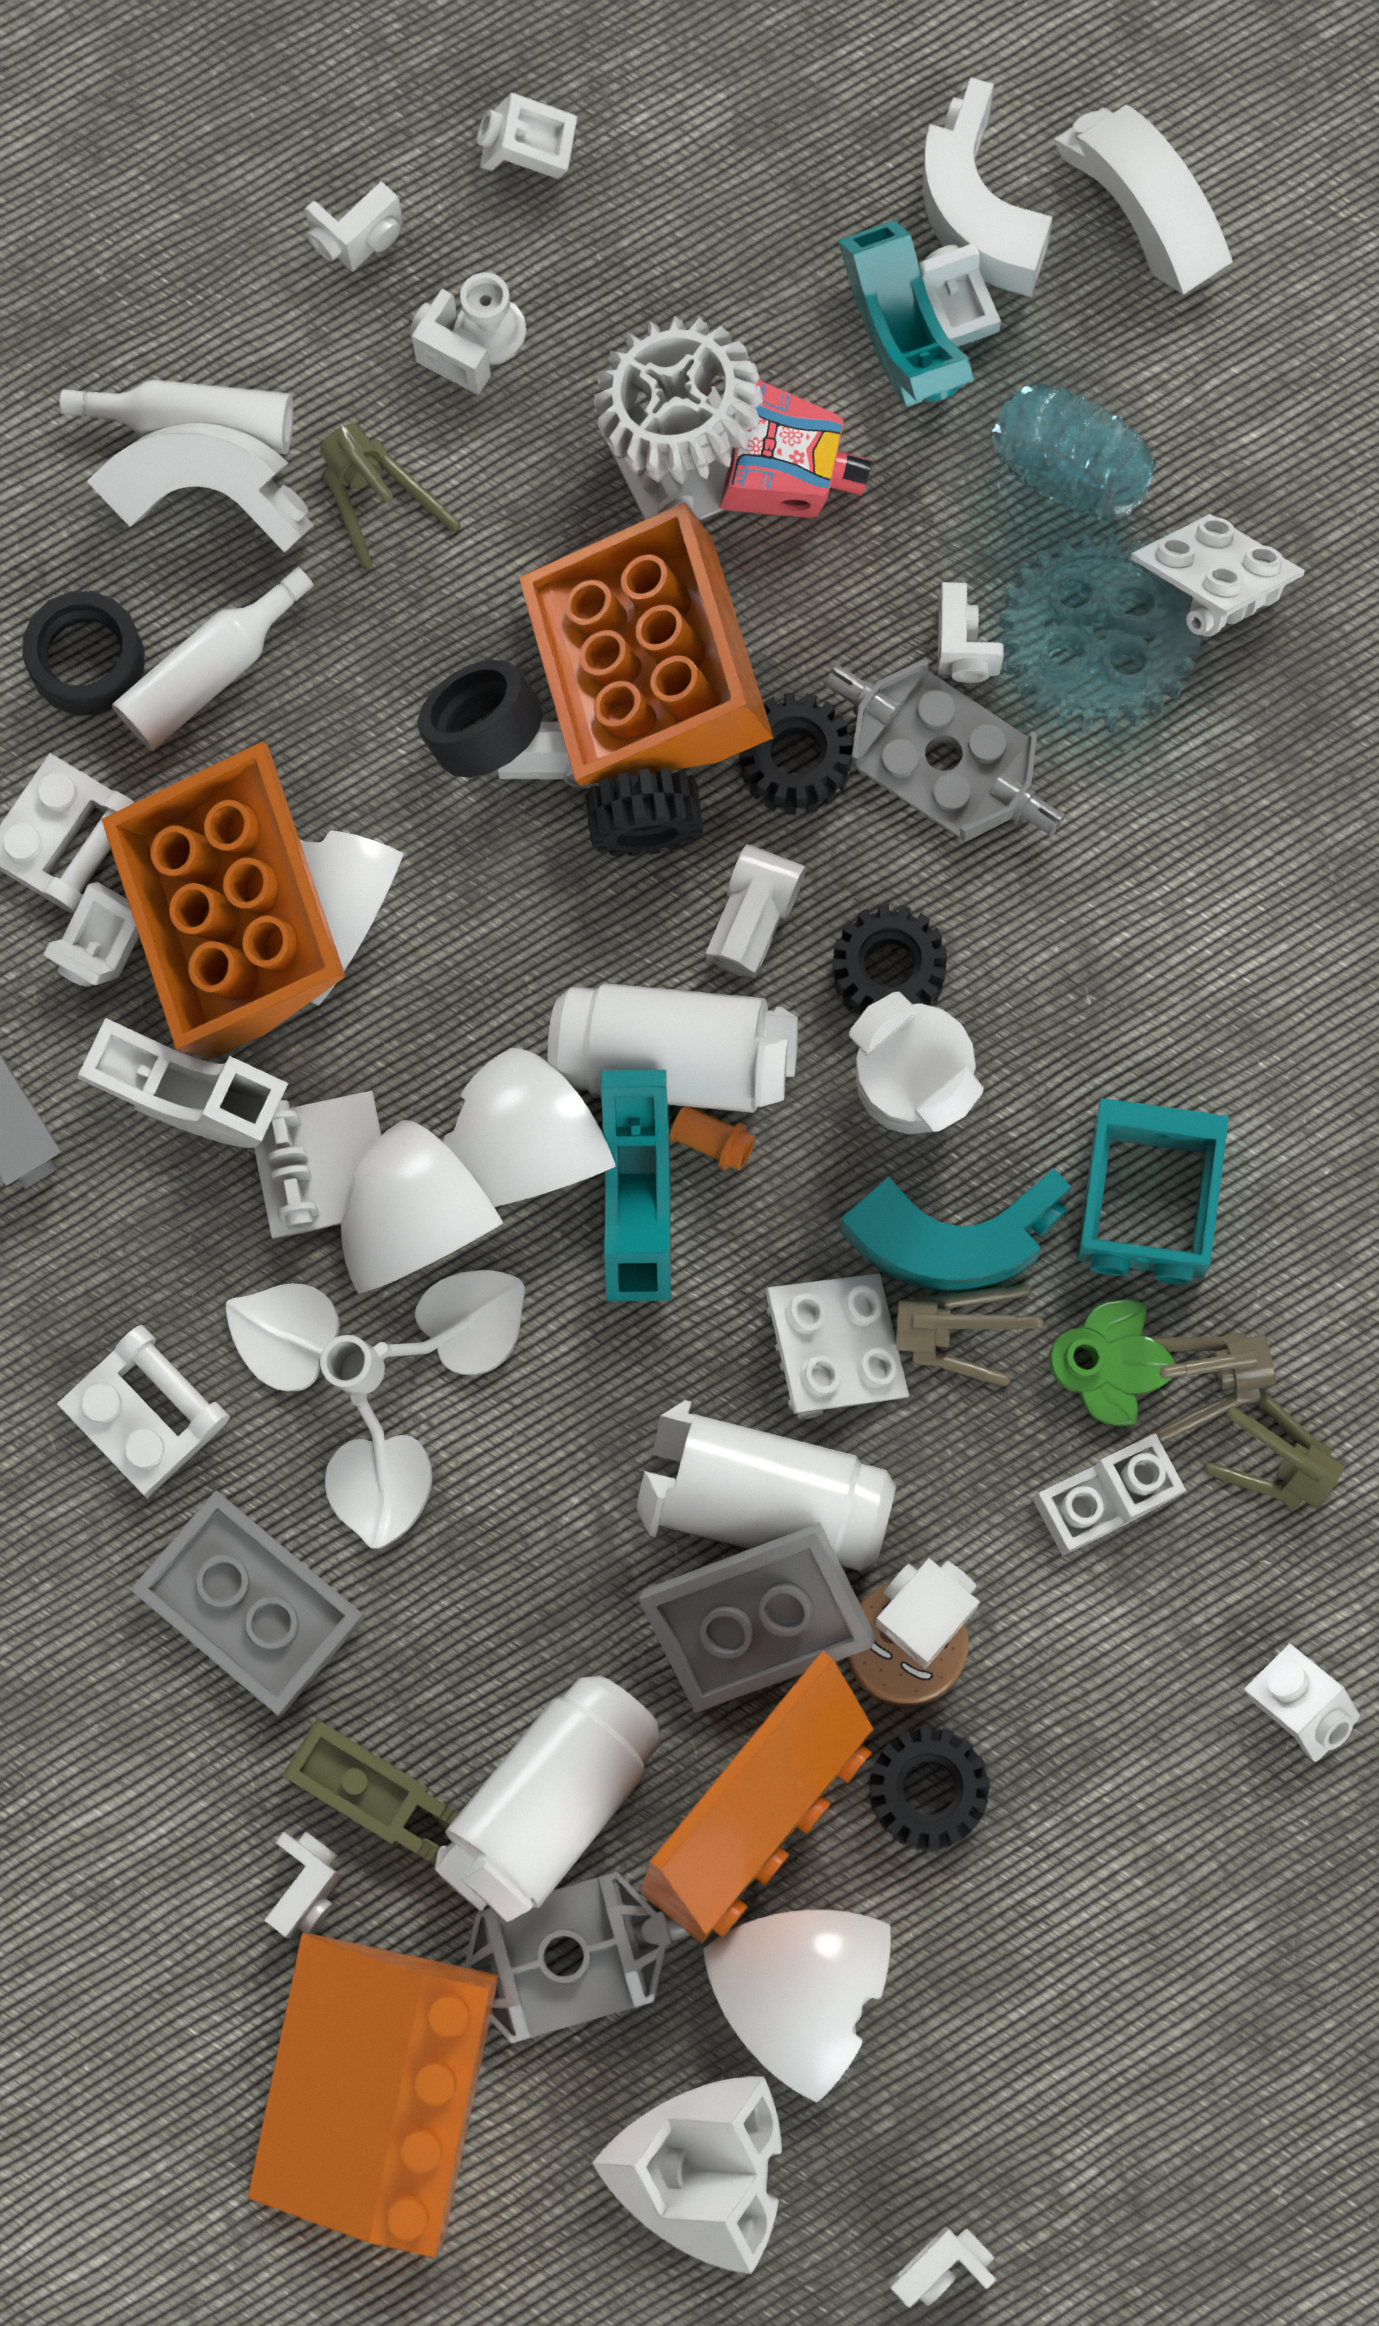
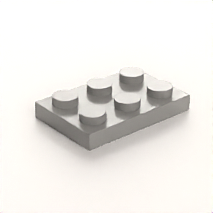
(248, 1603)
(757, 1617)

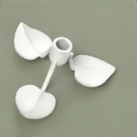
(295, 1331)

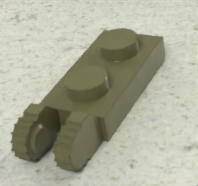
(365, 1788)

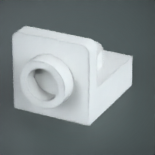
(527, 136)
(449, 353)
(957, 639)
(929, 2273)

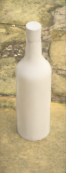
(167, 403)
(204, 664)

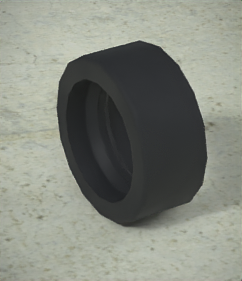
(65, 612)
(495, 739)

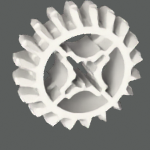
(681, 431)

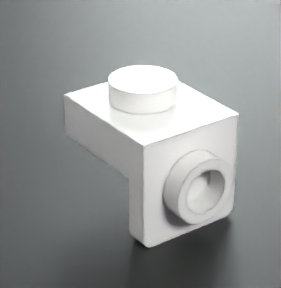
(366, 228)
(959, 294)
(96, 938)
(1304, 1702)
(305, 1902)

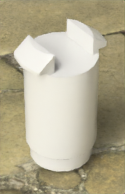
(713, 1045)
(914, 1066)
(761, 1487)
(549, 1798)

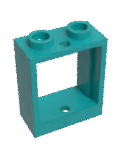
(1159, 1128)

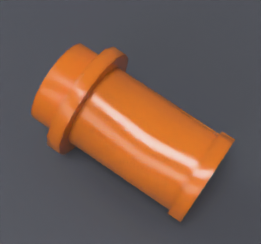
(713, 1137)

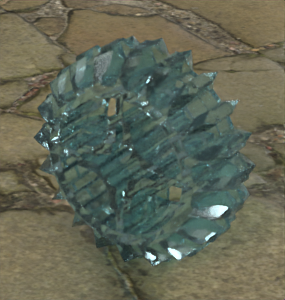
(1073, 451)

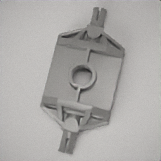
(917, 710)
(620, 1966)

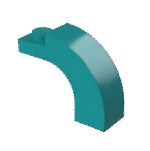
(900, 317)
(638, 1187)
(952, 1257)

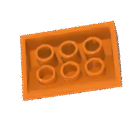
(645, 651)
(224, 903)
(759, 1803)
(373, 2092)

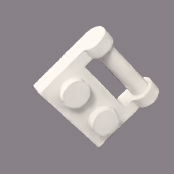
(46, 823)
(127, 1427)

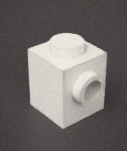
(927, 1608)

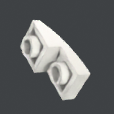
(1109, 1494)

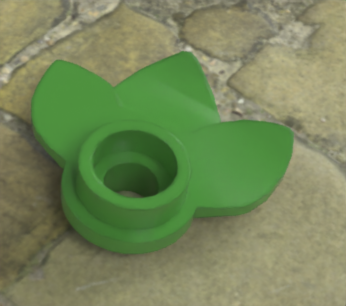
(1121, 1361)

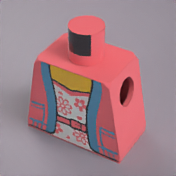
(791, 460)

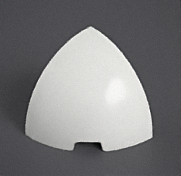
(352, 884)
(526, 1130)
(410, 1207)
(798, 1989)
(701, 2171)

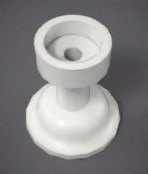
(491, 316)

